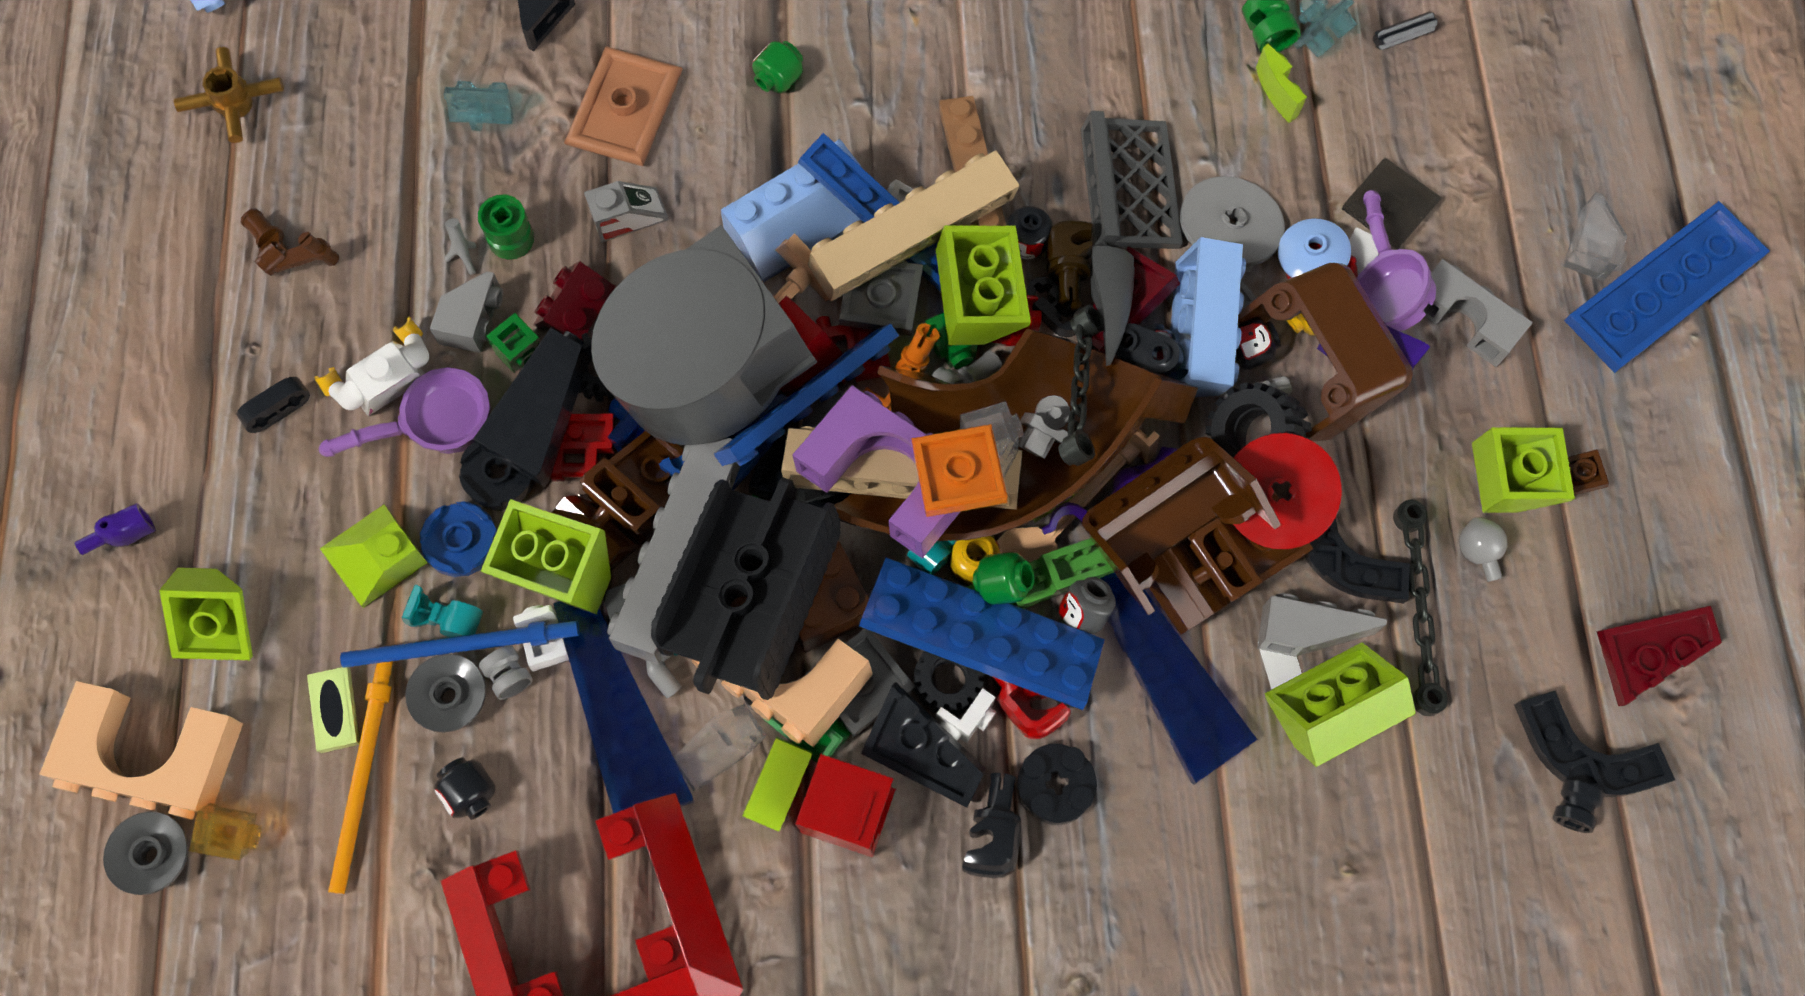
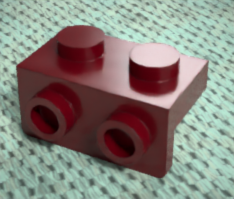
(574, 301)

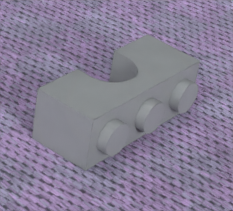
(1495, 322)

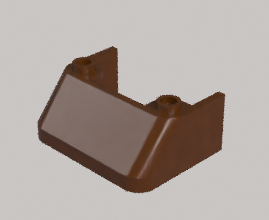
(1352, 335)
(1168, 506)

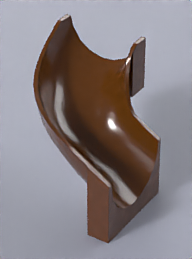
(1036, 368)

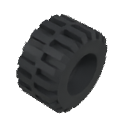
(1244, 405)

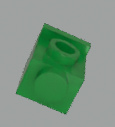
(519, 347)
(954, 355)

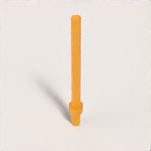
(377, 695)

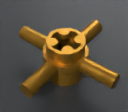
(228, 94)

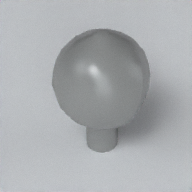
(1483, 544)

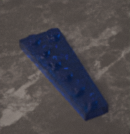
(1183, 695)
(622, 728)

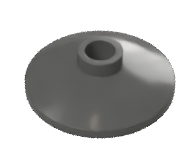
(430, 683)
(128, 847)

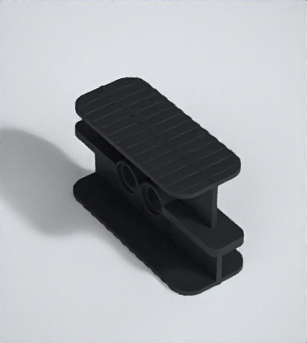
(754, 640)

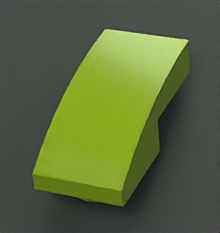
(1273, 74)
(777, 784)

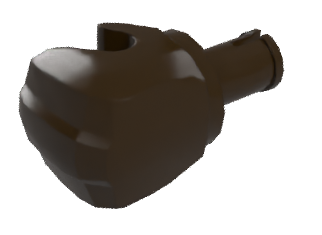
(1067, 259)

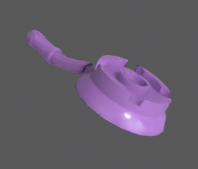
(1397, 279)
(436, 411)

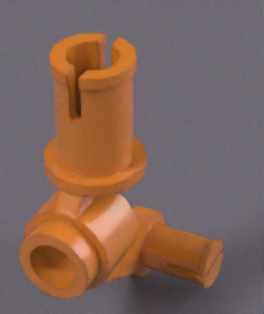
(914, 356)

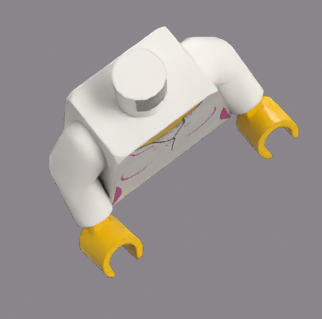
(381, 374)

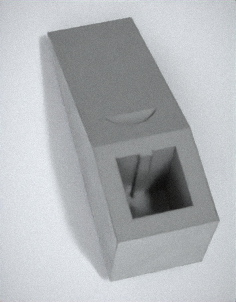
(1304, 627)

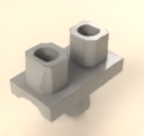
(1044, 425)

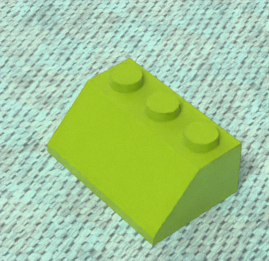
(981, 283)
(550, 556)
(1341, 703)

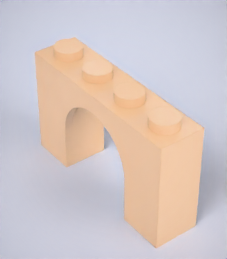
(815, 700)
(85, 755)

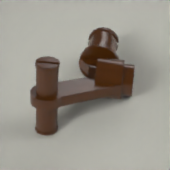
(275, 255)

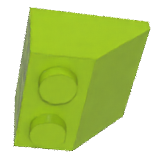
(1522, 469)

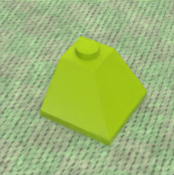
(373, 556)
(205, 616)

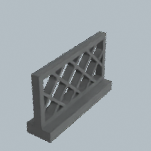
(1102, 178)

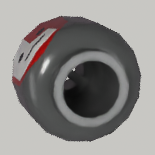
(1087, 605)

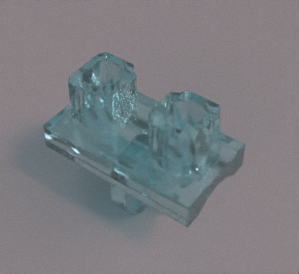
(1315, 35)
(479, 104)

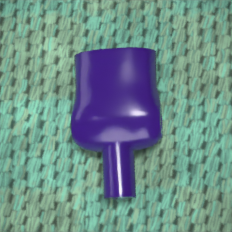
(118, 529)

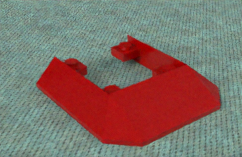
(678, 960)

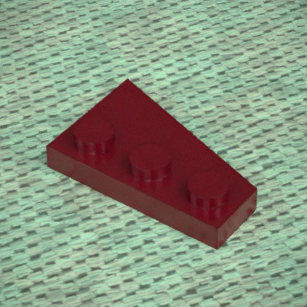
(1151, 287)
(1652, 649)

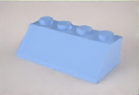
(779, 209)
(1207, 314)

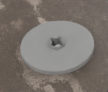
(1218, 199)

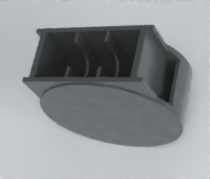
(696, 343)

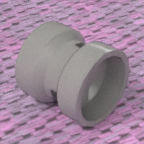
(505, 672)

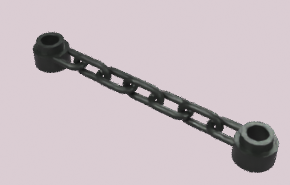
(1077, 446)
(1407, 525)

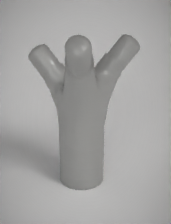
(459, 244)

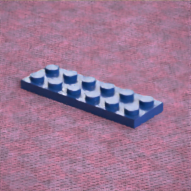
(1666, 286)
(983, 636)

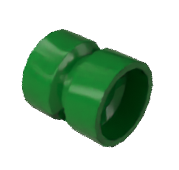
(1271, 23)
(506, 226)

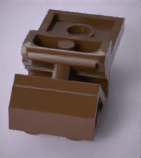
(624, 495)
(1214, 571)

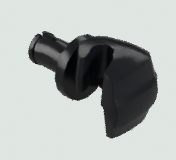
(999, 856)

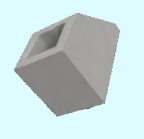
(467, 312)

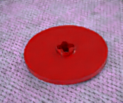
(1314, 489)

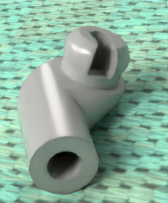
(663, 677)

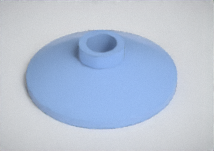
(1297, 256)

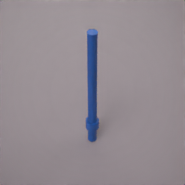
(536, 634)

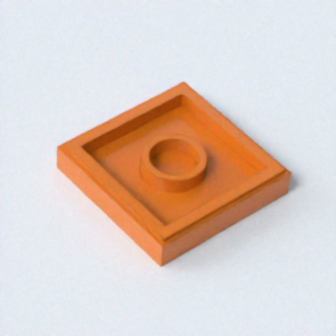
(959, 470)

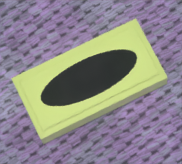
(333, 709)

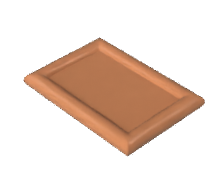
(623, 106)

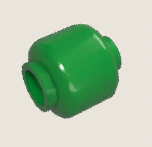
(777, 67)
(1003, 578)

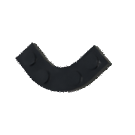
(1357, 573)
(1572, 760)

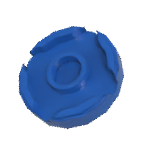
(457, 538)

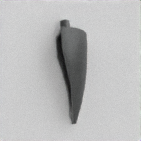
(1112, 292)

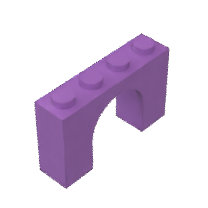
(857, 427)

